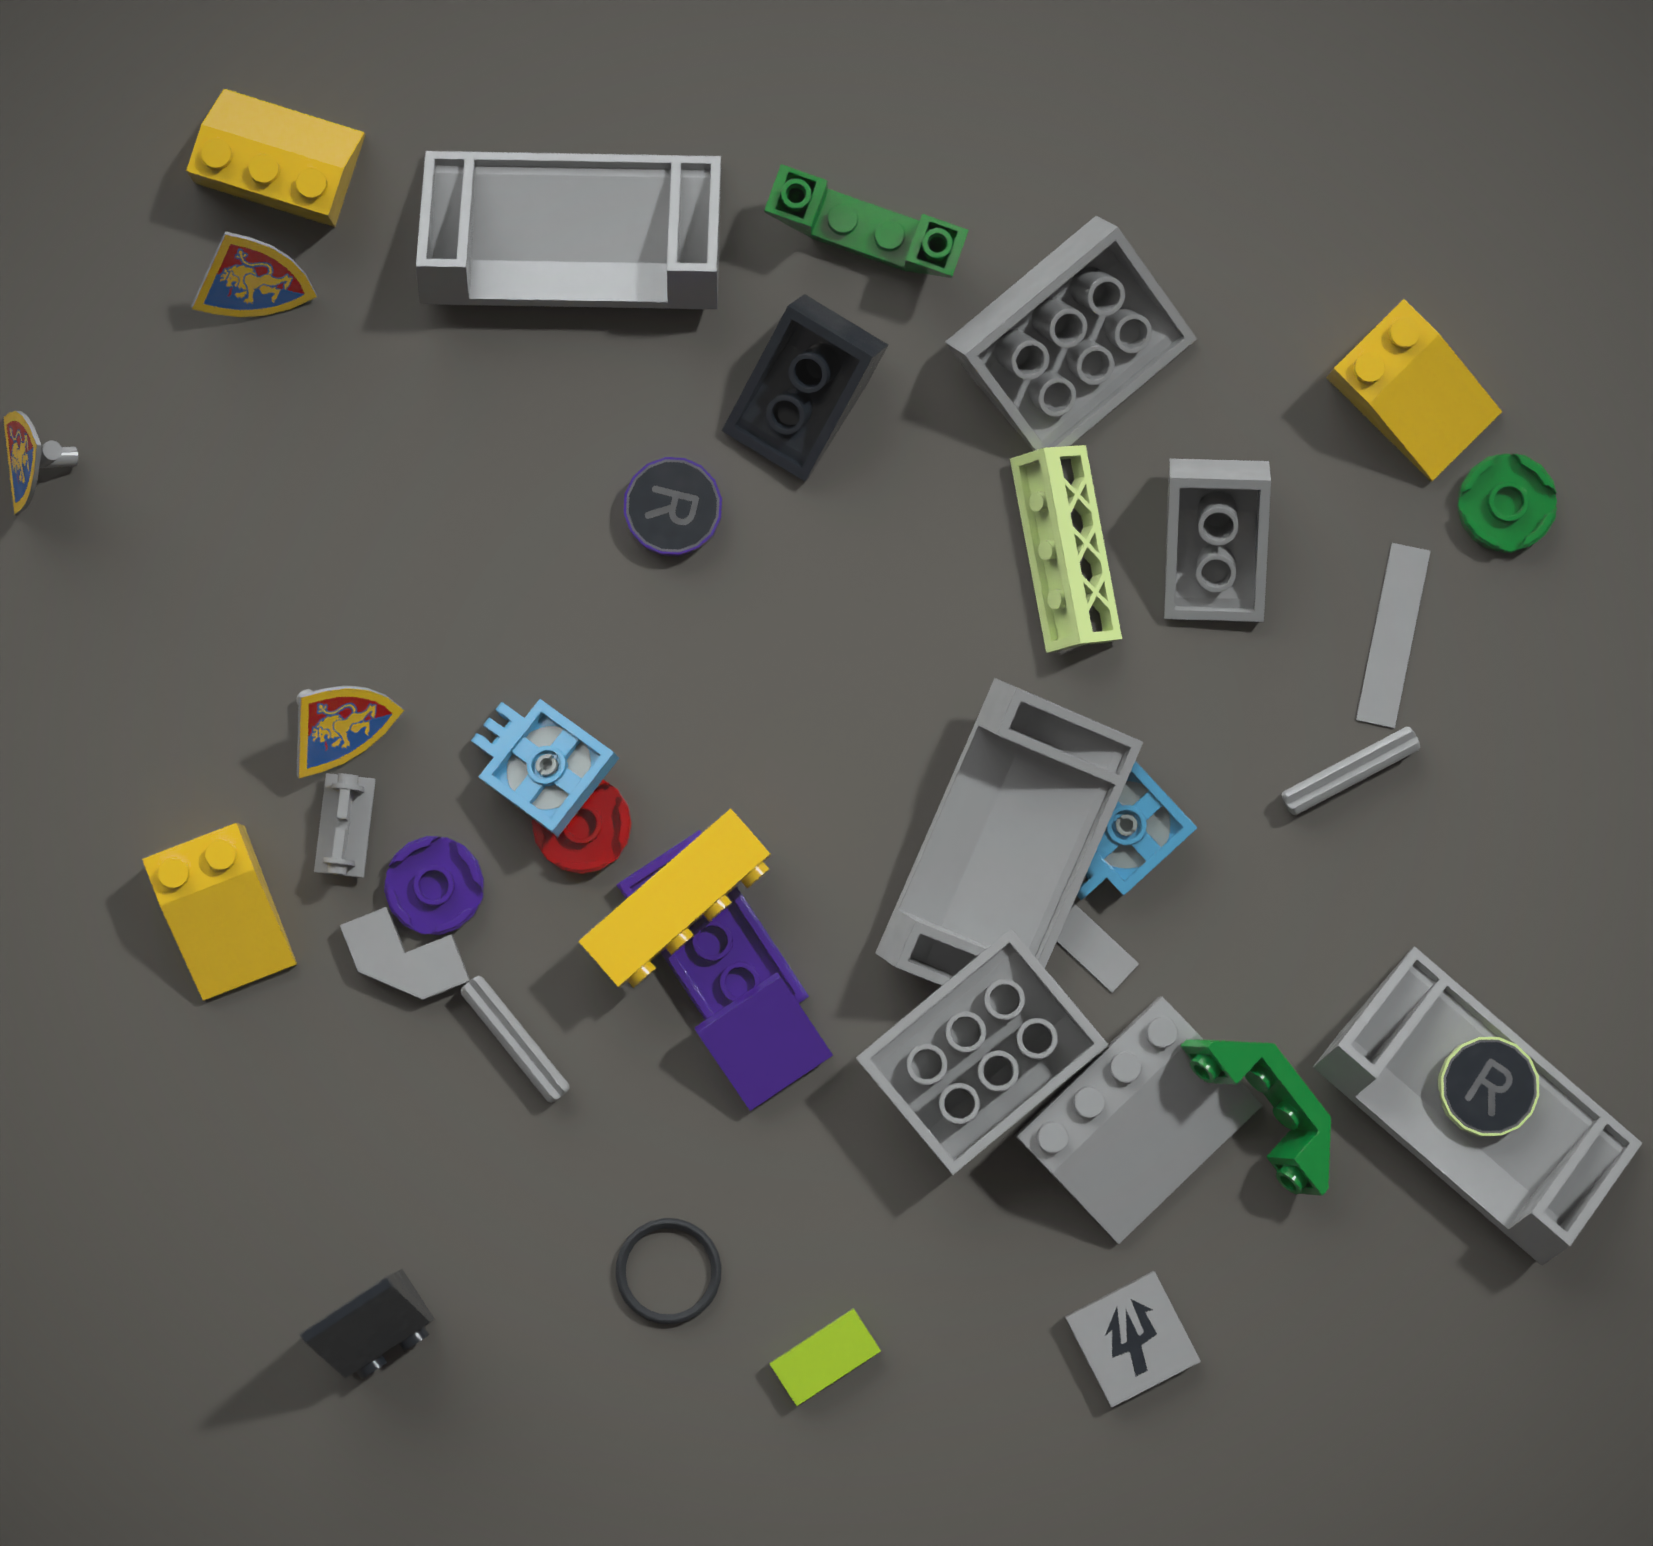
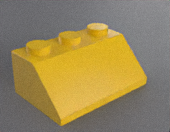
(275, 157)

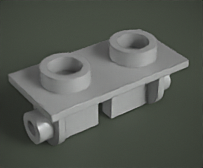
(344, 825)

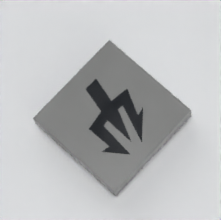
(1132, 1339)

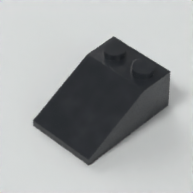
(804, 386)
(371, 1325)

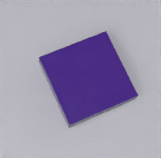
(763, 1041)

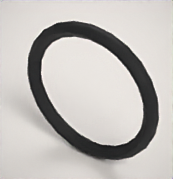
(699, 1307)

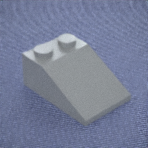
(1217, 539)

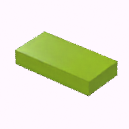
(825, 1357)

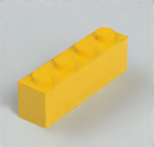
(676, 898)

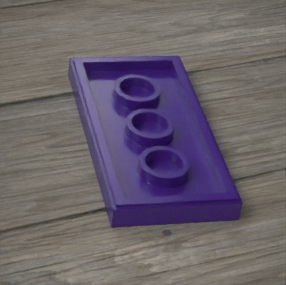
(724, 954)

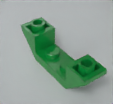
(864, 228)
(1304, 1152)

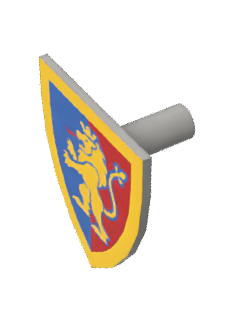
(251, 280)
(28, 455)
(340, 725)

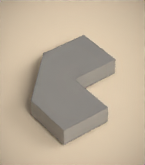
(381, 955)

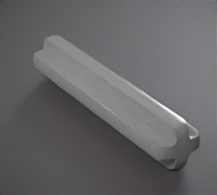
(1350, 770)
(515, 1039)

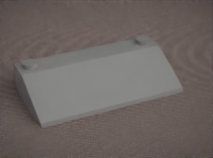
(569, 230)
(1009, 835)
(1529, 1182)

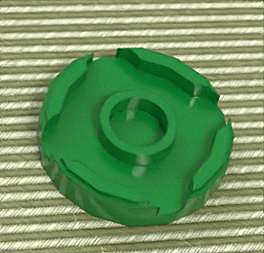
(1507, 502)

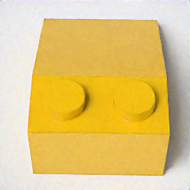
(1415, 390)
(220, 910)

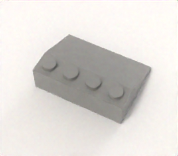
(1072, 337)
(982, 1051)
(1135, 1122)

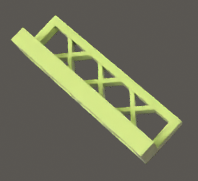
(1057, 547)

